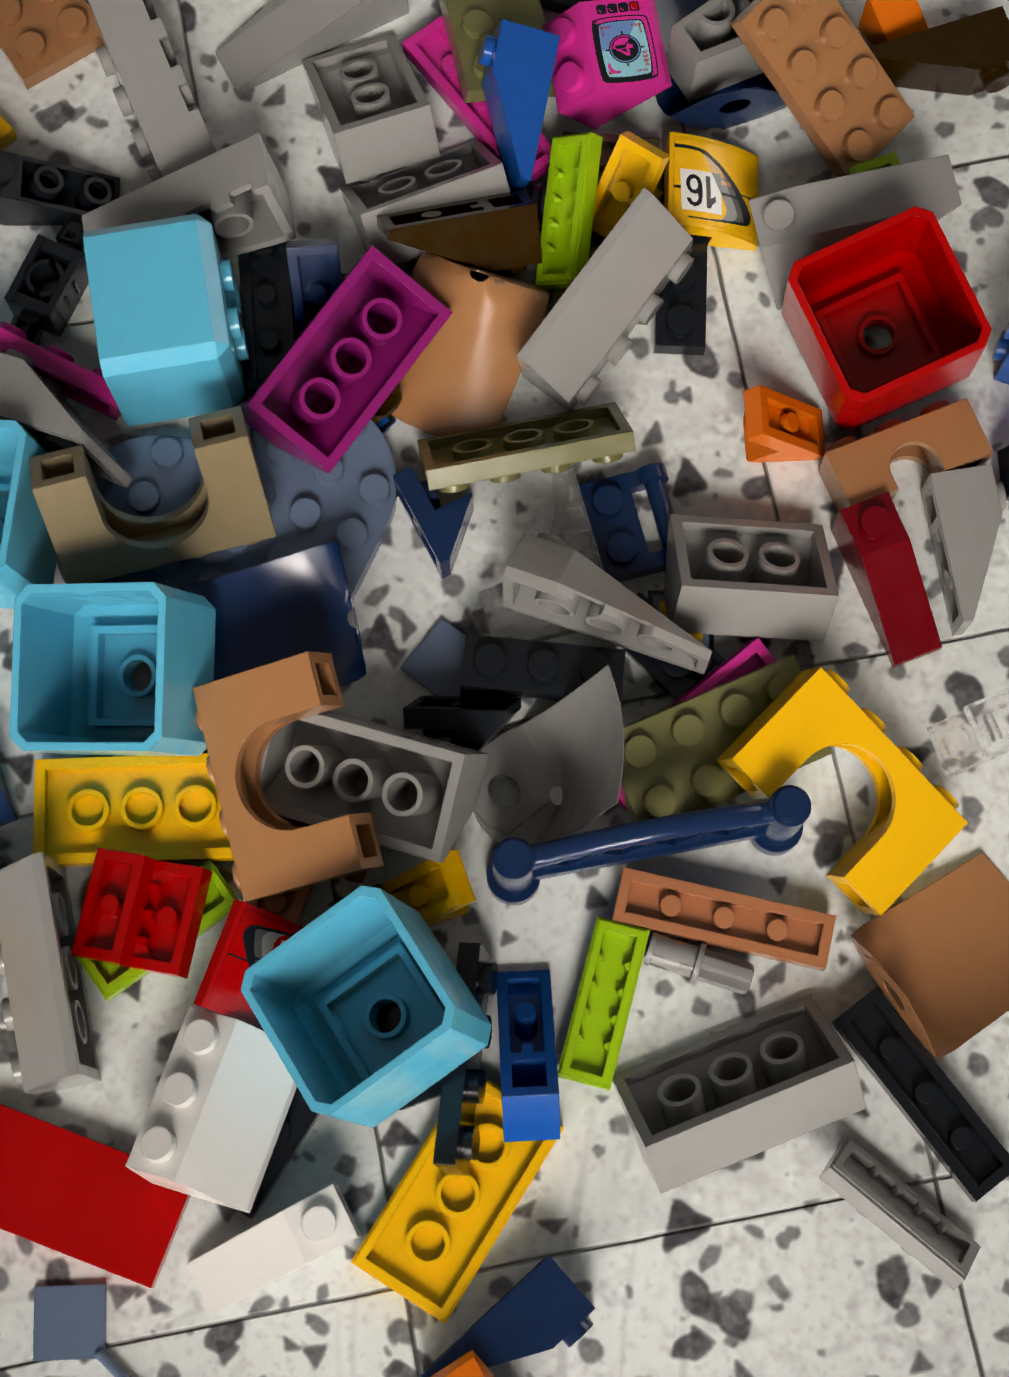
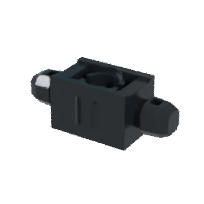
(41, 267)

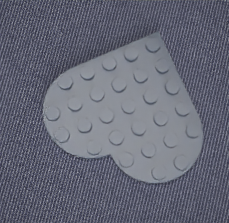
(305, 503)

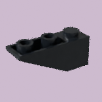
(49, 192)

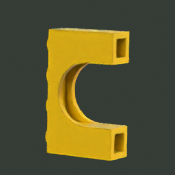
(910, 814)

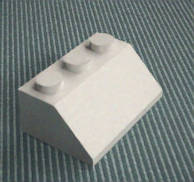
(214, 1112)

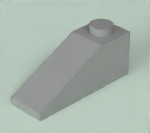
(963, 522)

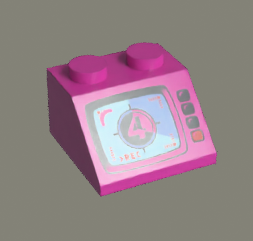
(607, 59)

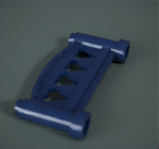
(770, 826)

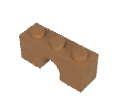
(939, 439)

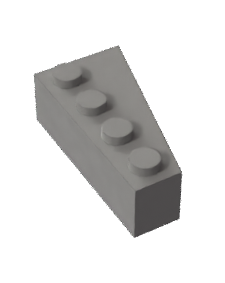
(709, 54)
(150, 85)
(230, 189)

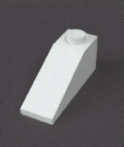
(274, 1248)

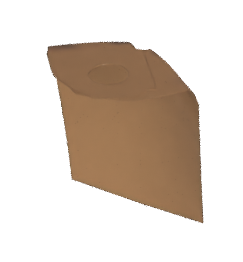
(472, 360)
(944, 955)

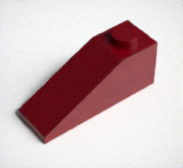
(887, 577)

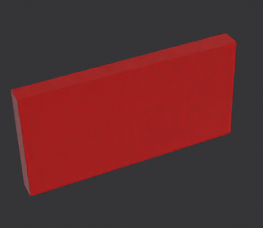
(83, 1199)

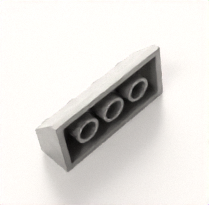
(607, 302)
(348, 765)
(43, 979)
(739, 1092)

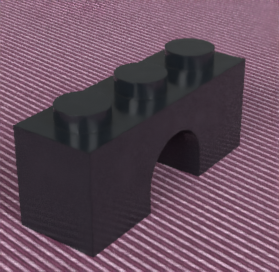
(533, 668)

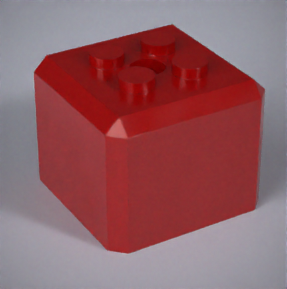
(892, 278)

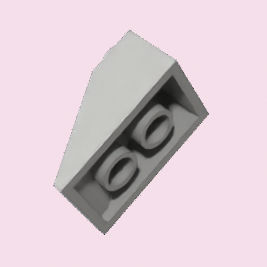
(372, 108)
(49, 418)

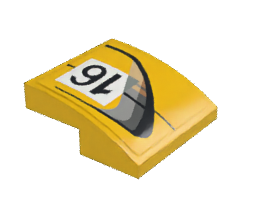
(710, 189)

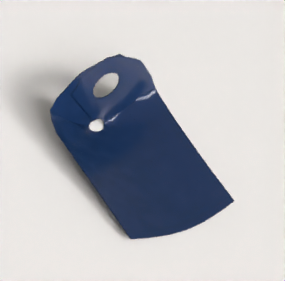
(722, 108)
(285, 611)

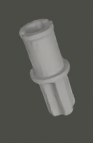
(699, 963)

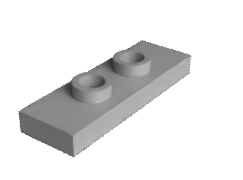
(900, 1213)

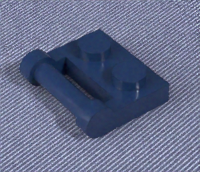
(617, 523)

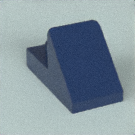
(313, 276)
(438, 529)

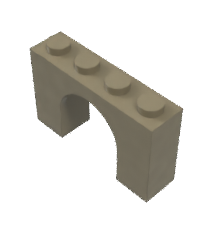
(104, 543)

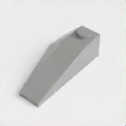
(298, 30)
(829, 210)
(573, 592)

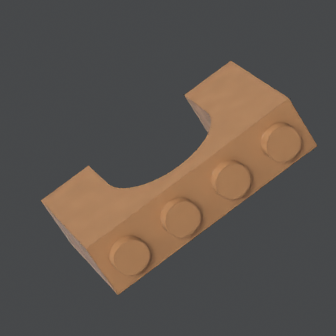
(237, 724)

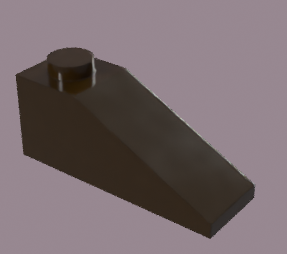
(951, 57)
(484, 231)

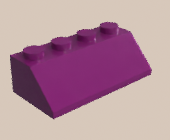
(345, 362)

